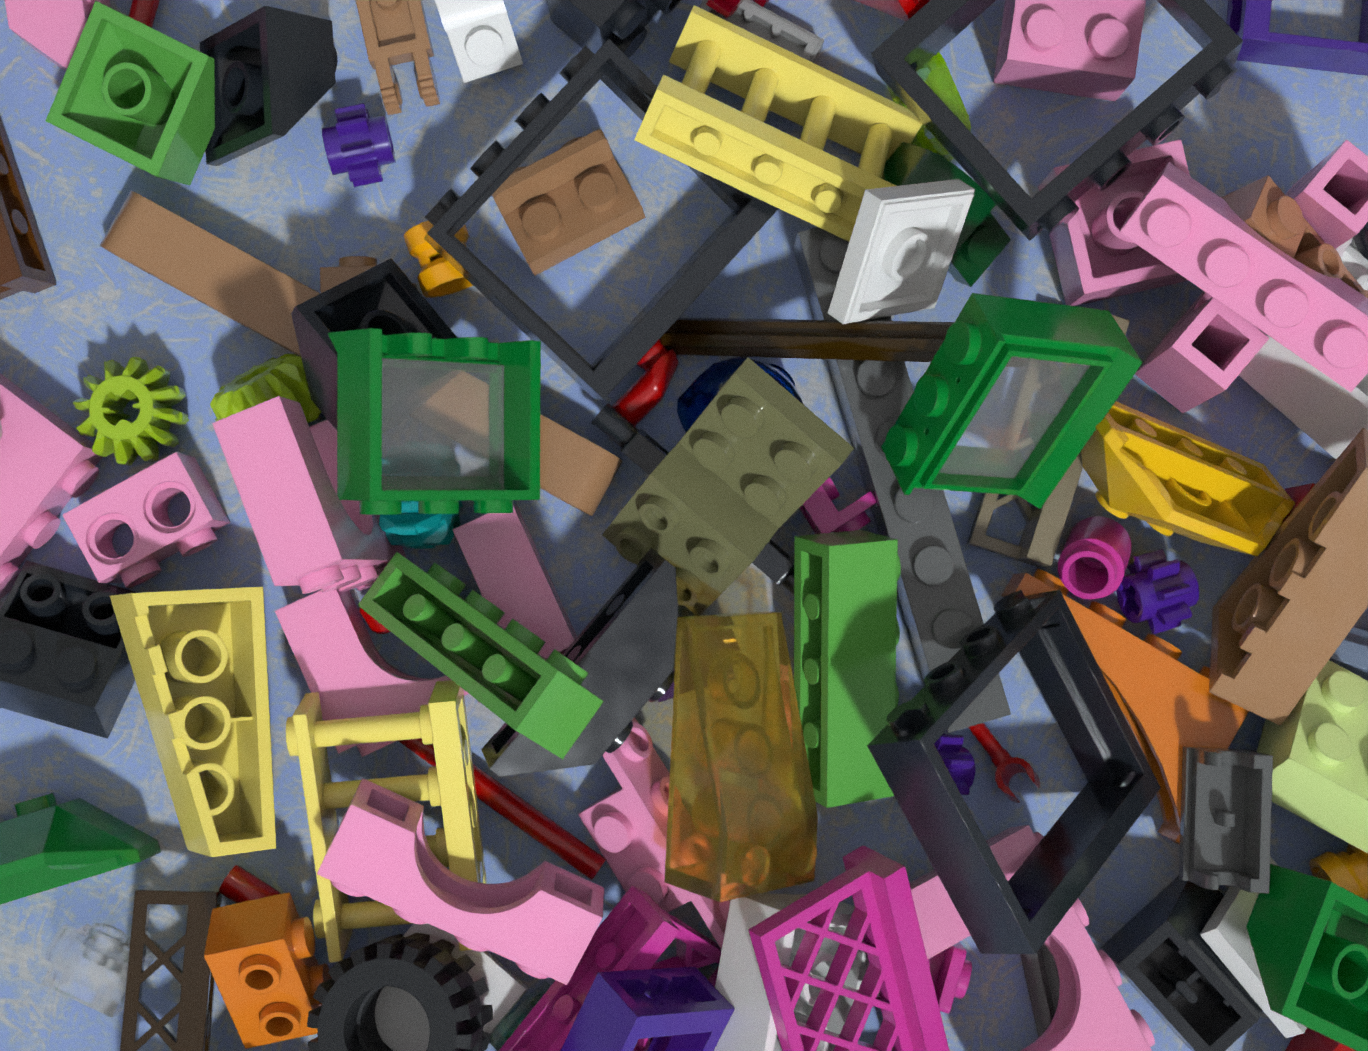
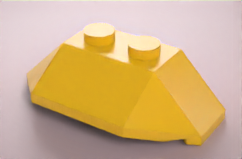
(1183, 482)

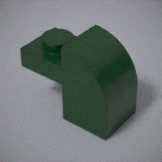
(981, 234)

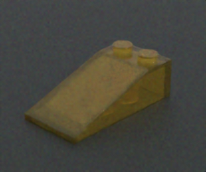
(737, 762)

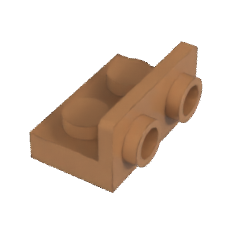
(567, 201)

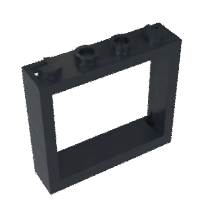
(1105, 160)
(498, 164)
(1026, 909)

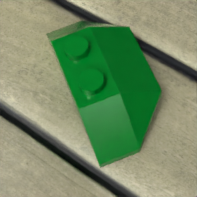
(64, 844)

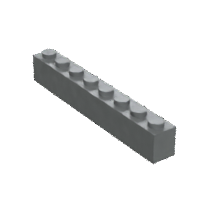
(933, 577)

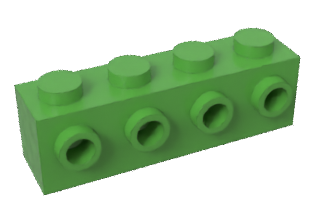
(845, 658)
(489, 662)

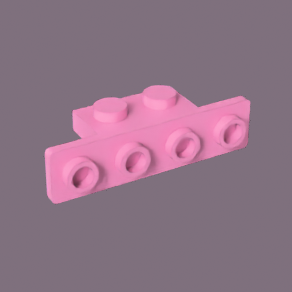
(633, 829)

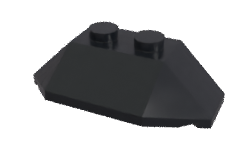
(628, 661)

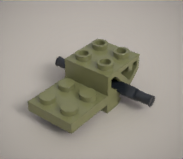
(724, 485)

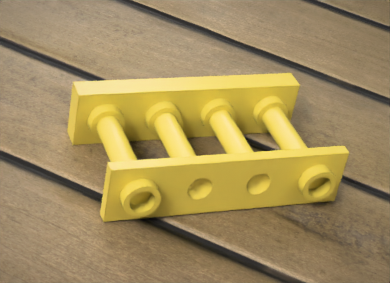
(757, 156)
(446, 785)

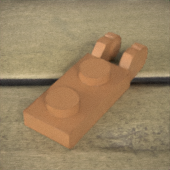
(396, 35)

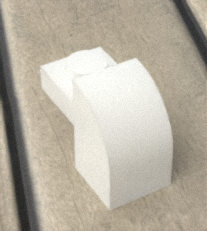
(479, 36)

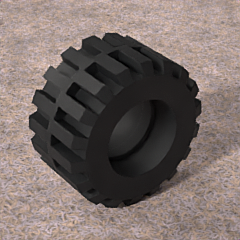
(416, 967)

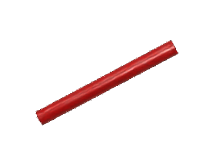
(524, 816)

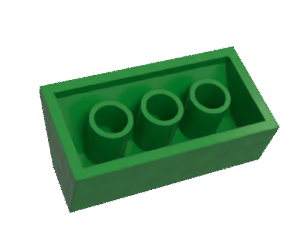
(1313, 954)

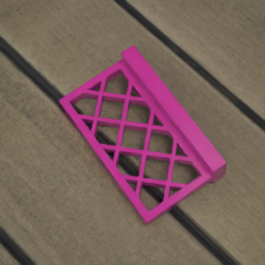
(626, 940)
(898, 967)

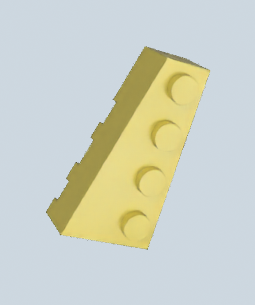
(207, 707)

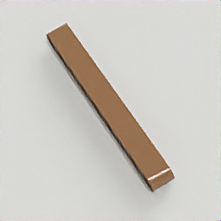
(264, 300)

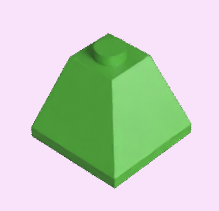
(138, 95)

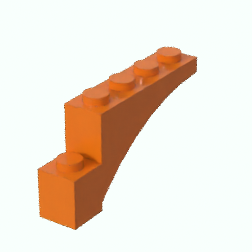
(1157, 694)

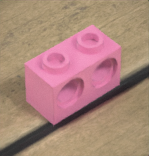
(143, 506)

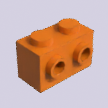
(265, 968)

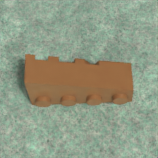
(1297, 595)

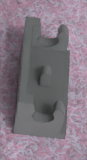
(1226, 818)

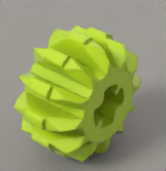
(273, 378)
(107, 413)

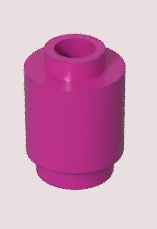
(1095, 557)

